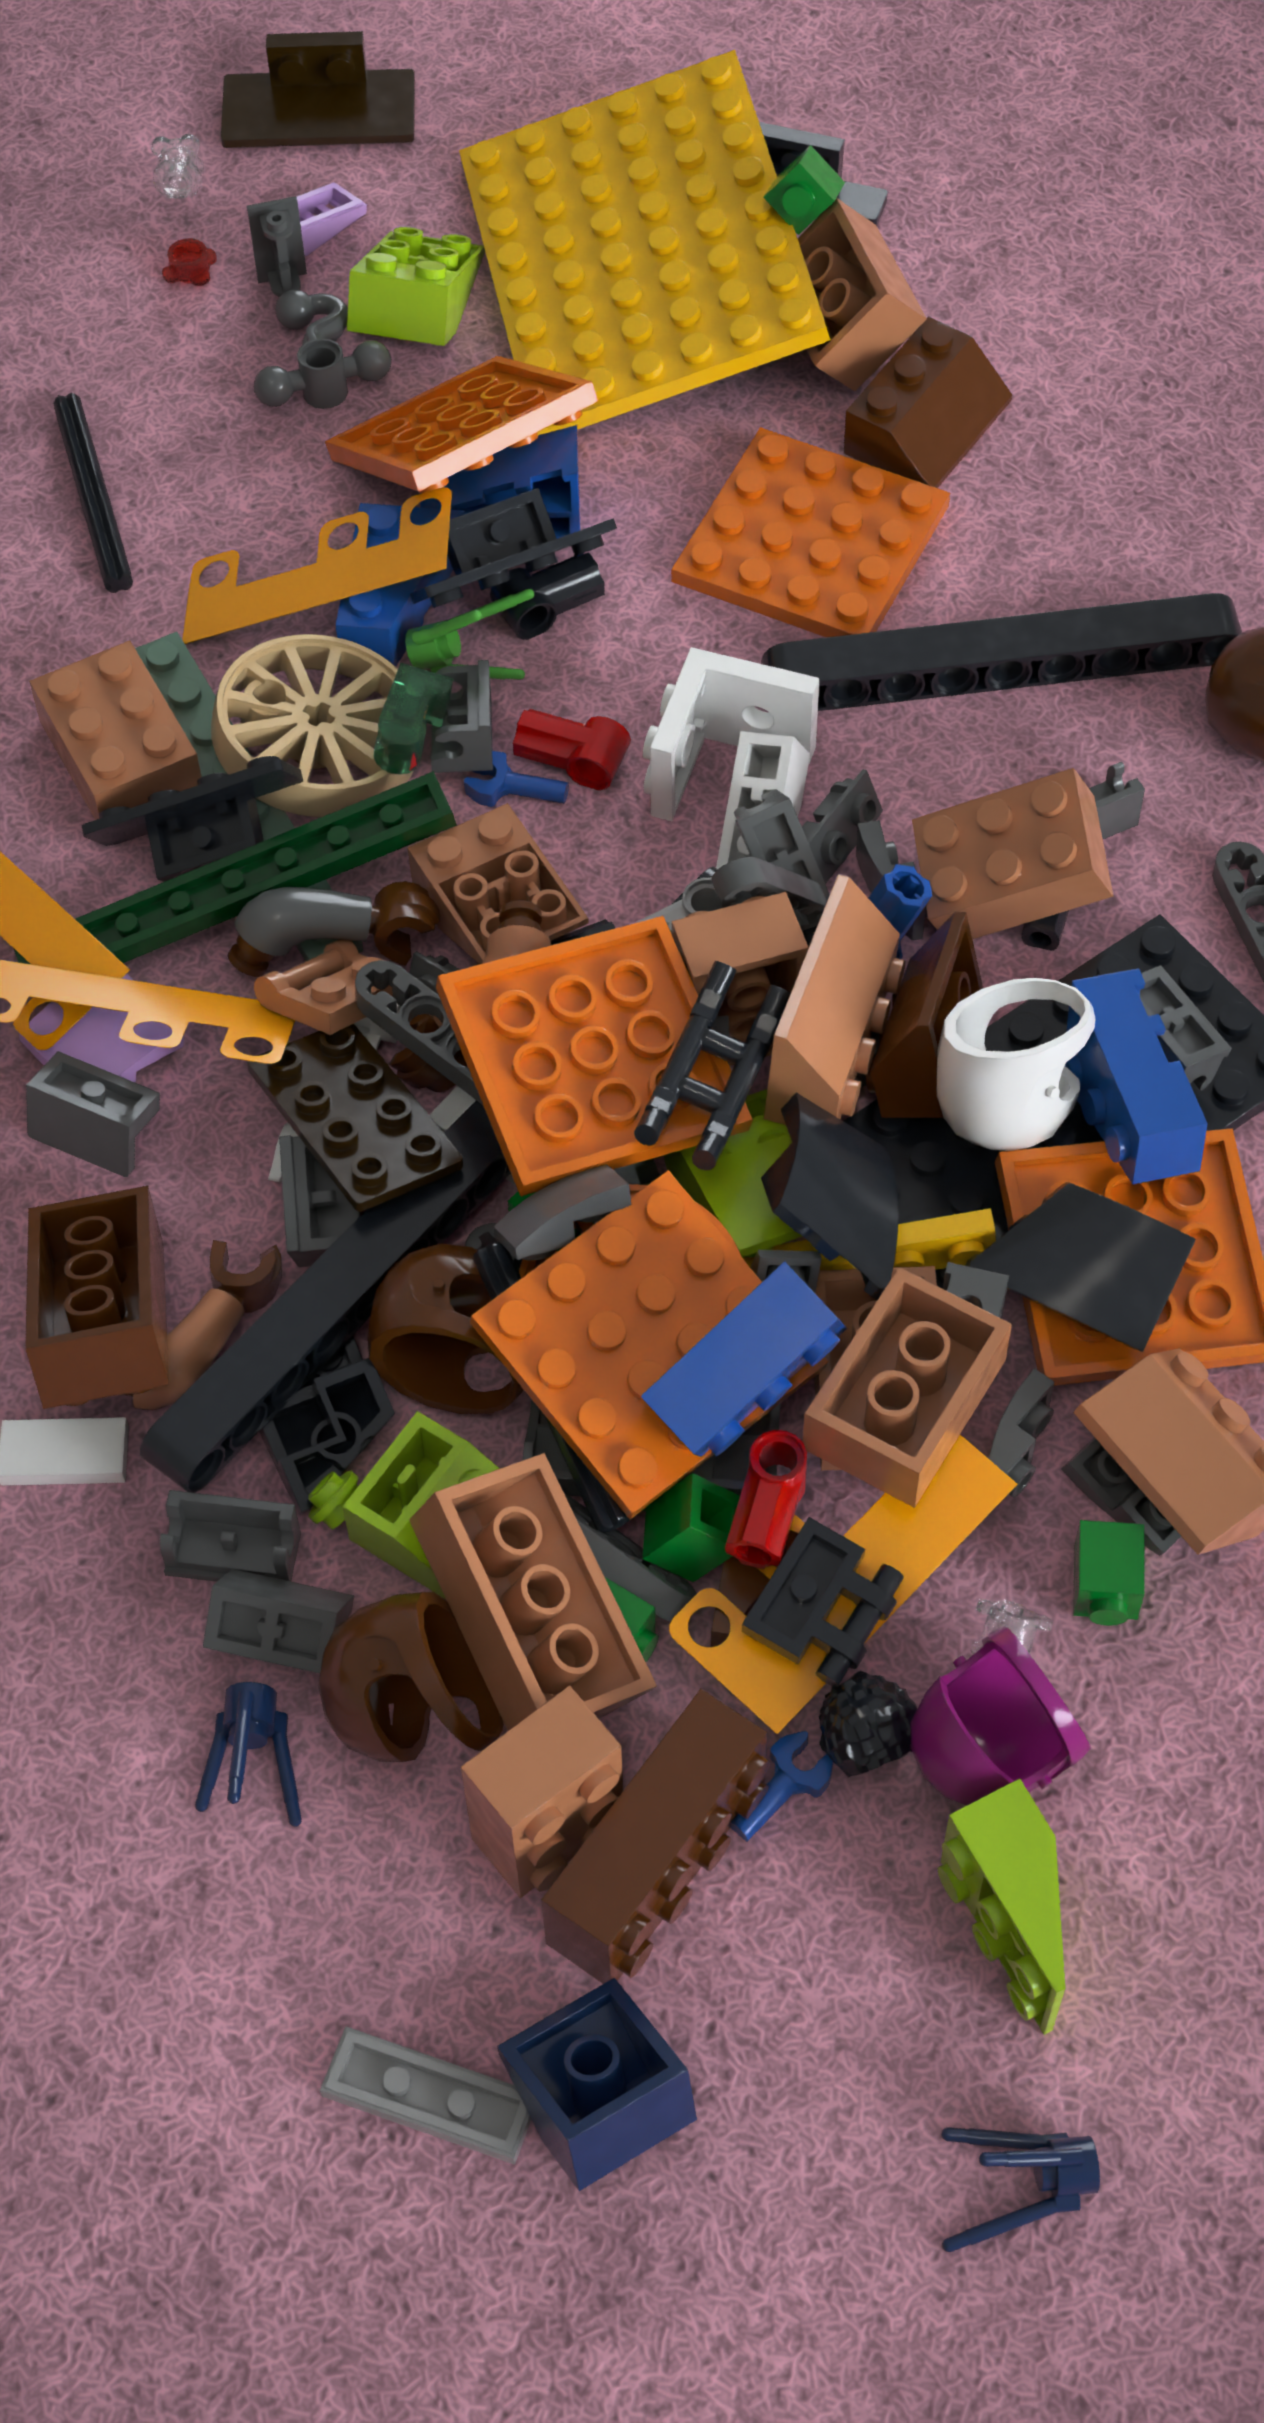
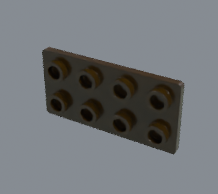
(318, 96)
(356, 1117)

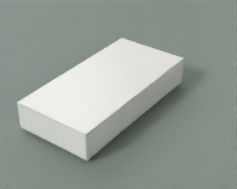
(63, 1451)

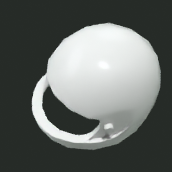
(1014, 1095)

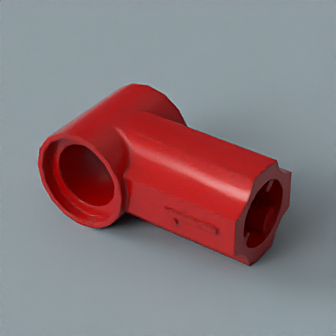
(586, 751)
(768, 1500)

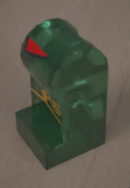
(412, 702)

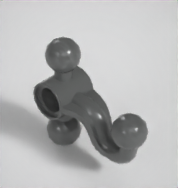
(320, 358)

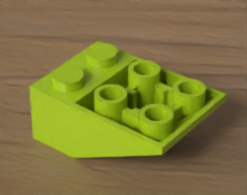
(413, 286)
(735, 1186)
(408, 1473)
(1006, 1870)

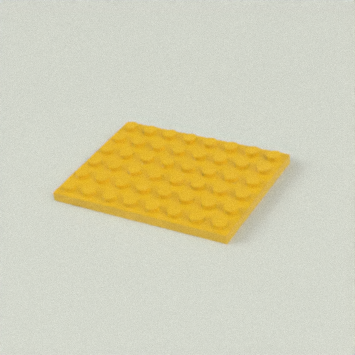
(643, 241)

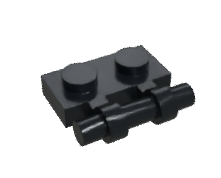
(803, 1593)

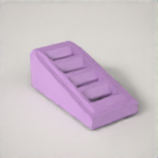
(327, 222)

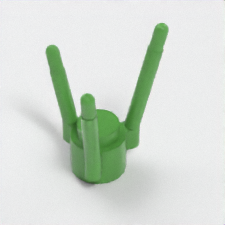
(439, 642)

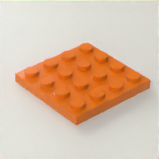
(462, 423)
(810, 537)
(575, 1047)
(1220, 1290)
(610, 1321)

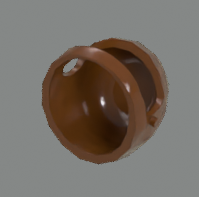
(1237, 694)
(424, 1331)
(405, 1655)

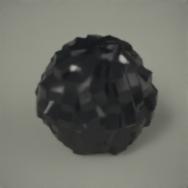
(866, 1723)

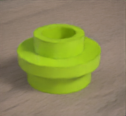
(330, 1497)

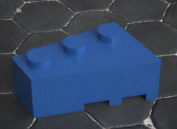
(543, 464)
(385, 614)
(1129, 1087)
(745, 1362)

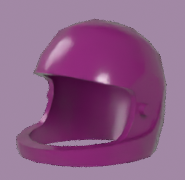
(994, 1724)

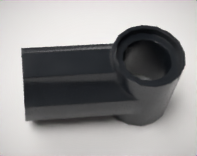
(555, 592)

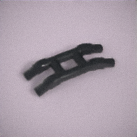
(700, 1036)

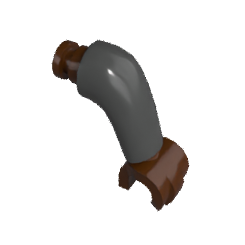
(291, 915)

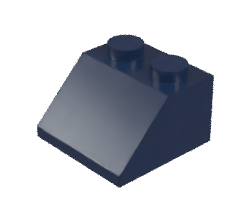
(599, 2083)

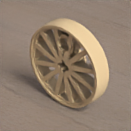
(303, 724)

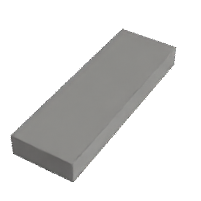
(427, 2095)

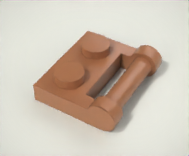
(329, 1000)

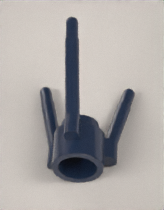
(247, 1724)
(1060, 2165)

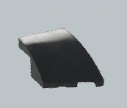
(837, 1191)
(1092, 1262)
(327, 1423)

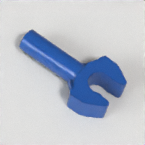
(508, 782)
(785, 1783)

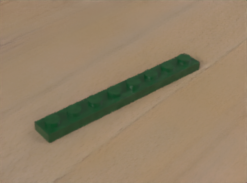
(287, 860)

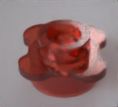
(189, 262)

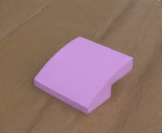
(98, 1042)

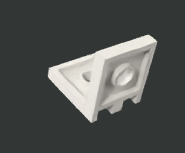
(717, 702)

